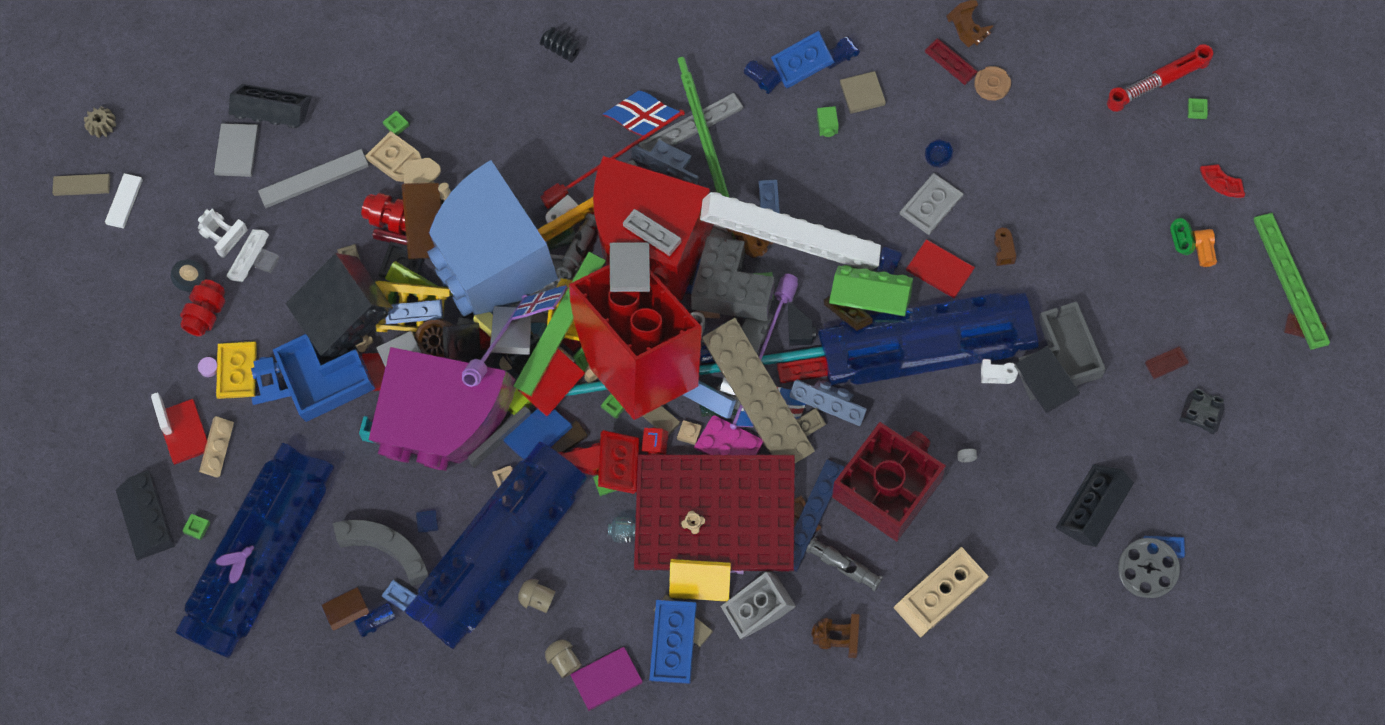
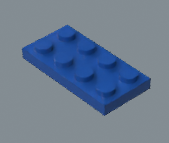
(673, 641)

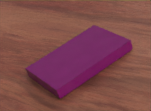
(606, 678)

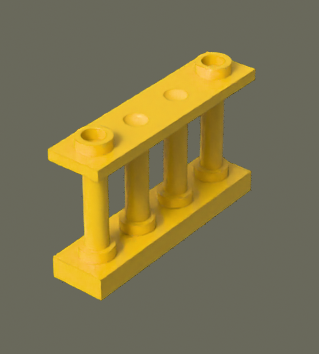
(403, 290)

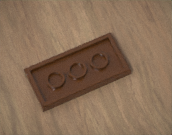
(421, 206)

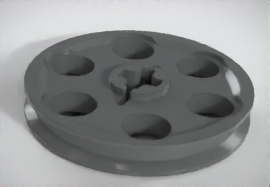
(1156, 562)

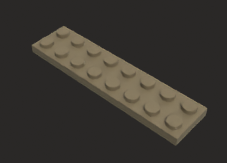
(756, 391)

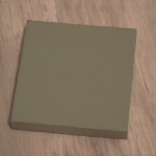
(862, 92)

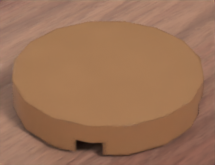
(992, 89)

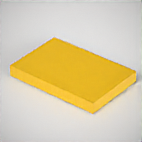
(234, 370)
(699, 580)

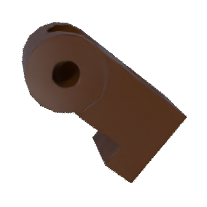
(1004, 242)

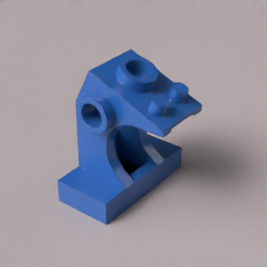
(271, 392)

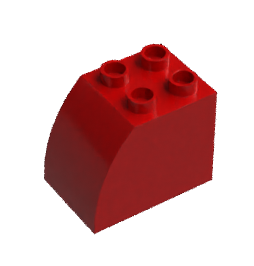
(663, 199)
(636, 341)

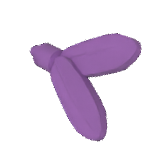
(238, 560)

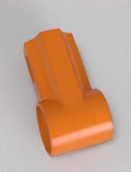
(1205, 247)

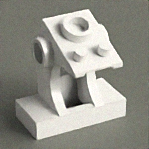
(210, 223)

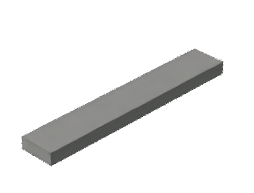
(687, 128)
(313, 178)

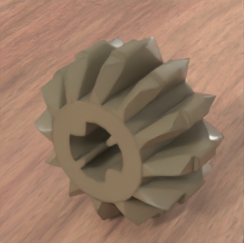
(93, 123)

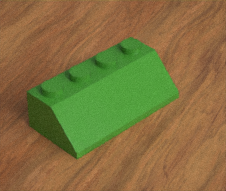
(871, 290)

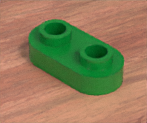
(1182, 238)

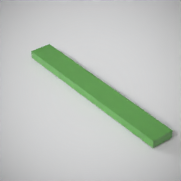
(1291, 281)
(553, 333)

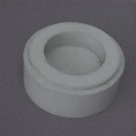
(967, 455)

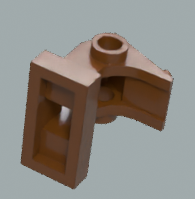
(963, 22)
(753, 245)
(849, 638)

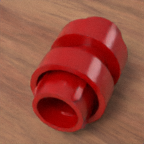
(382, 211)
(199, 315)

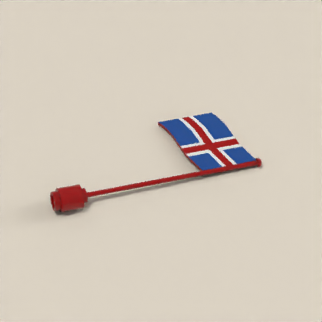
(638, 114)

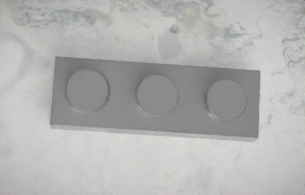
(652, 232)

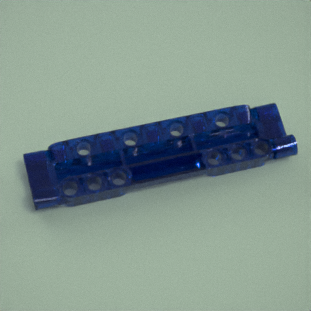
(930, 338)
(496, 543)
(273, 545)

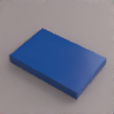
(802, 59)
(535, 429)

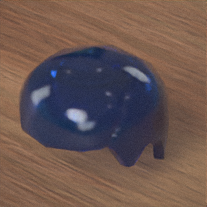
(939, 150)

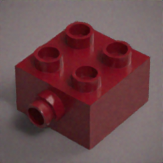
(889, 480)

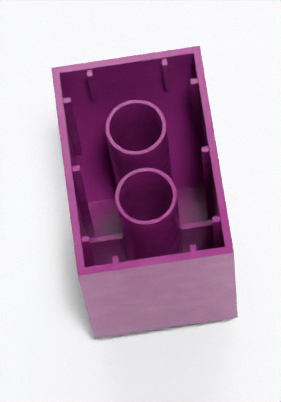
(433, 413)

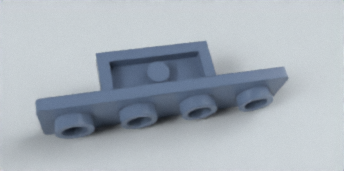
(666, 160)
(829, 399)

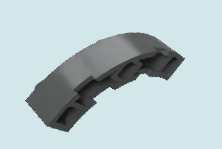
(756, 333)
(385, 539)

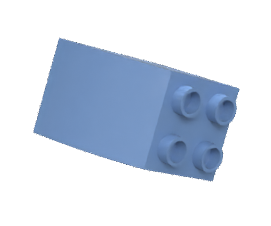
(488, 245)

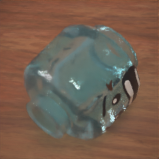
(622, 529)

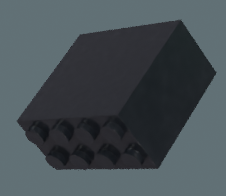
(339, 305)

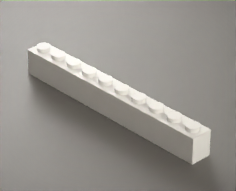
(790, 231)

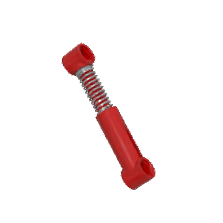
(1161, 77)

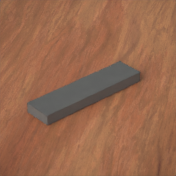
(497, 438)

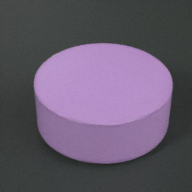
(207, 367)

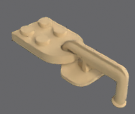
(404, 163)

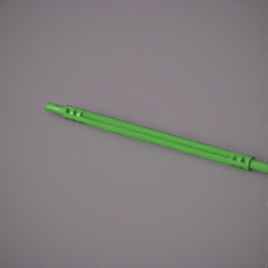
(703, 131)

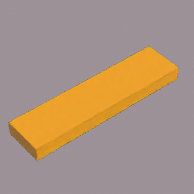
(566, 220)

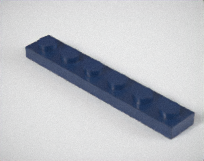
(814, 510)

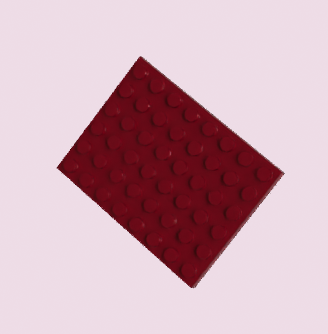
(743, 504)

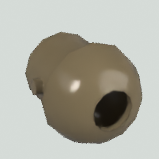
(535, 595)
(562, 657)

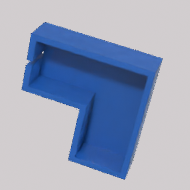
(317, 385)

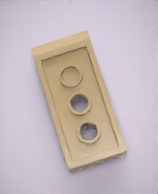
(928, 605)

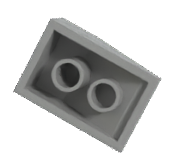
(758, 605)

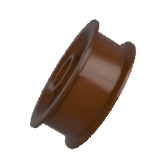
(421, 336)

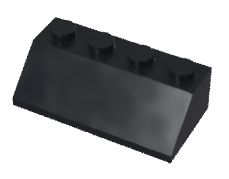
(269, 105)
(1095, 504)
(144, 515)

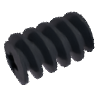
(560, 44)

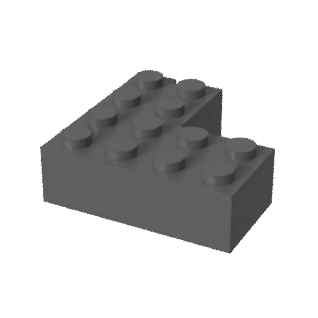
(724, 288)
(1071, 344)

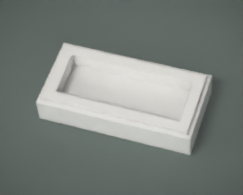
(161, 413)

